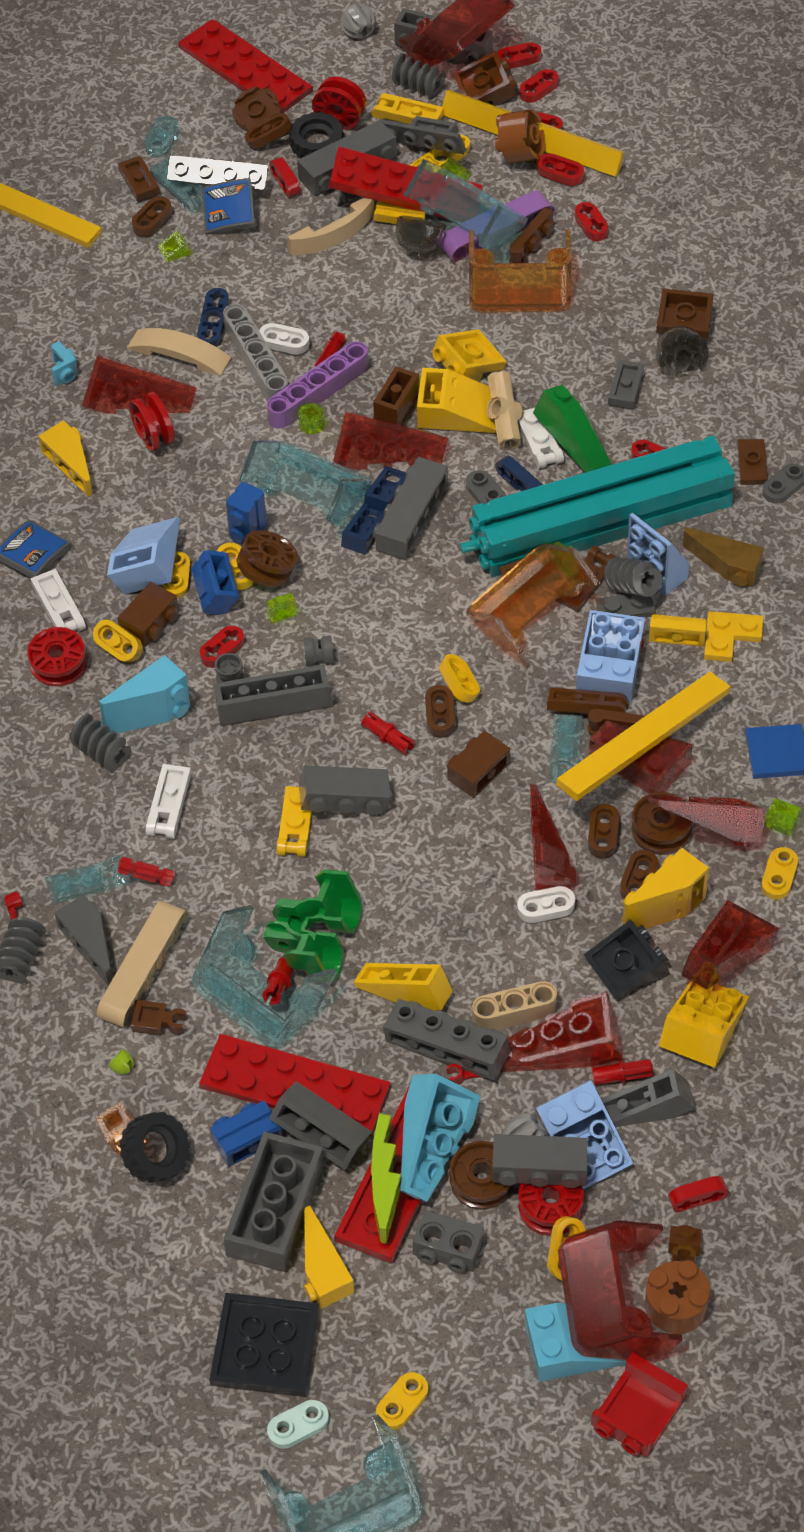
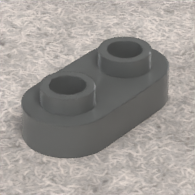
(785, 481)
(485, 489)

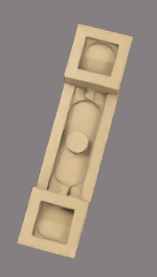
(308, 241)
(182, 347)

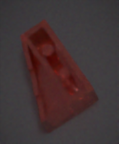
(656, 767)
(728, 945)

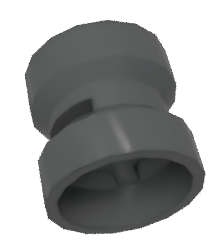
(318, 650)
(228, 667)

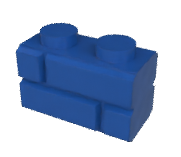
(245, 511)
(215, 582)
(241, 1134)

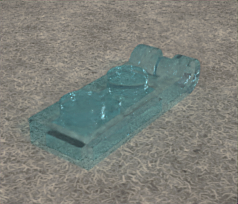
(179, 190)
(565, 744)
(85, 881)

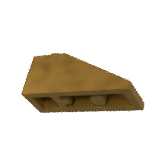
(728, 557)

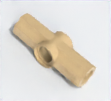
(504, 410)

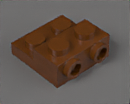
(487, 79)
(685, 309)

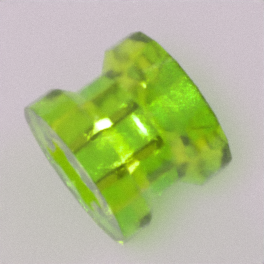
(311, 418)

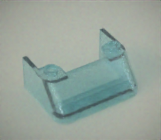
(464, 205)
(305, 476)
(237, 988)
(377, 1504)

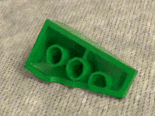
(571, 428)

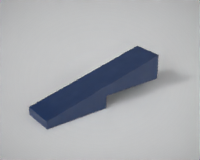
(359, 531)

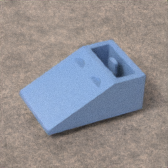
(650, 546)
(145, 556)
(610, 653)
(585, 1116)

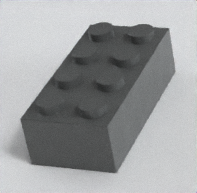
(274, 1201)

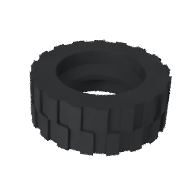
(311, 123)
(133, 1152)

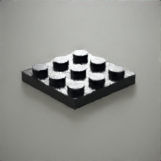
(264, 1344)

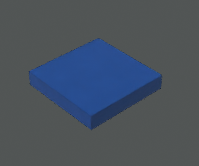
(776, 750)

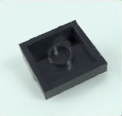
(627, 960)

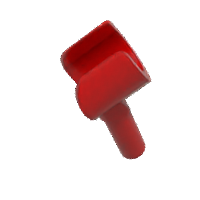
(13, 902)
(463, 1075)

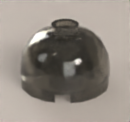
(419, 235)
(682, 346)

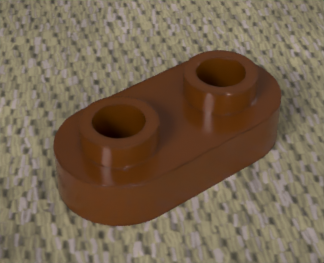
(268, 131)
(147, 220)
(440, 712)
(603, 832)
(633, 875)

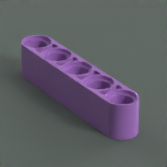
(457, 239)
(318, 383)

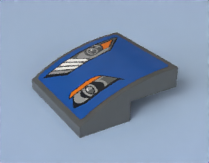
(228, 206)
(32, 549)

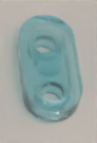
(158, 140)

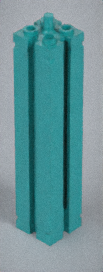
(597, 504)

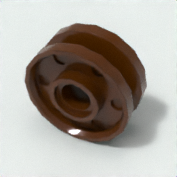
(267, 558)
(657, 837)
(473, 1191)

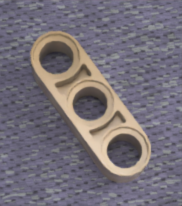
(524, 997)

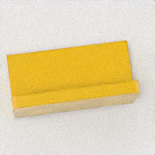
(677, 630)

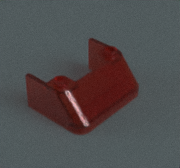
(453, 29)
(595, 1296)

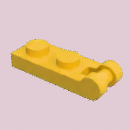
(404, 109)
(294, 824)

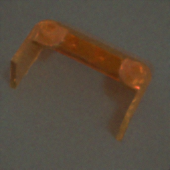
(520, 285)
(528, 591)

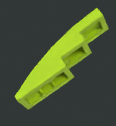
(384, 1182)

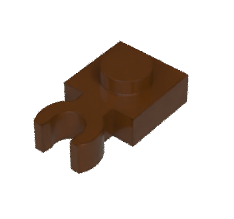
(153, 1017)
(684, 1242)

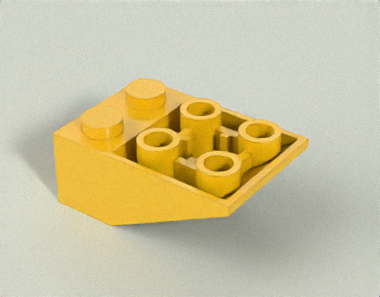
(453, 402)
(669, 892)
(703, 1022)

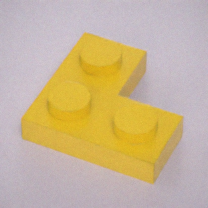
(727, 627)

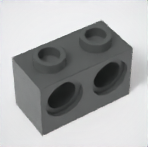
(451, 1235)

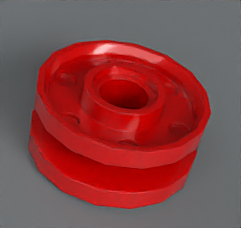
(341, 100)
(151, 421)
(70, 655)
(541, 1215)

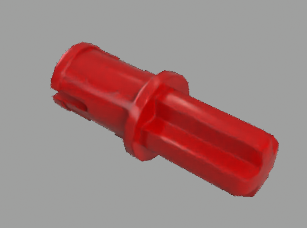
(622, 1072)

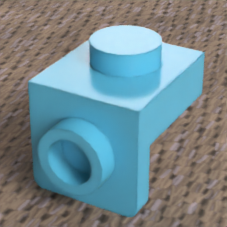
(65, 363)

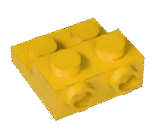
(468, 354)

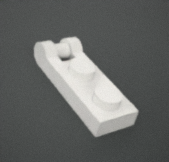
(539, 440)
(57, 601)
(168, 800)

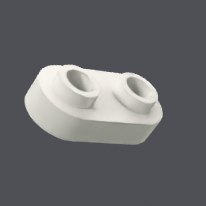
(285, 338)
(544, 902)

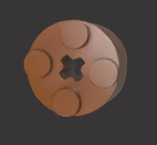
(520, 136)
(677, 1297)

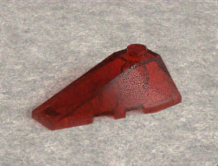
(118, 382)
(378, 441)
(726, 816)
(549, 852)
(572, 1039)

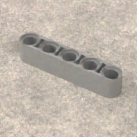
(254, 350)

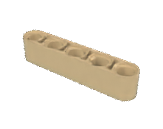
(141, 963)

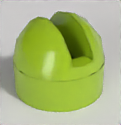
(122, 1062)

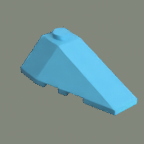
(434, 1123)

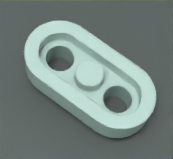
(299, 1424)

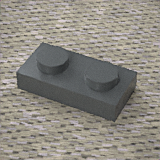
(626, 384)
(627, 605)

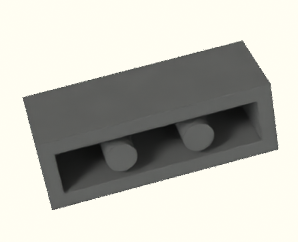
(344, 789)
(320, 1124)
(539, 1160)

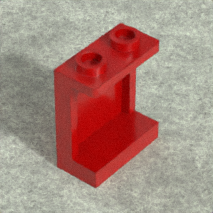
(639, 1406)

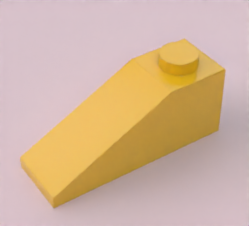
(64, 449)
(408, 982)
(324, 1270)

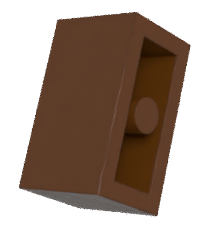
(397, 395)
(149, 613)
(478, 763)

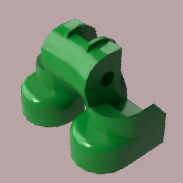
(336, 906)

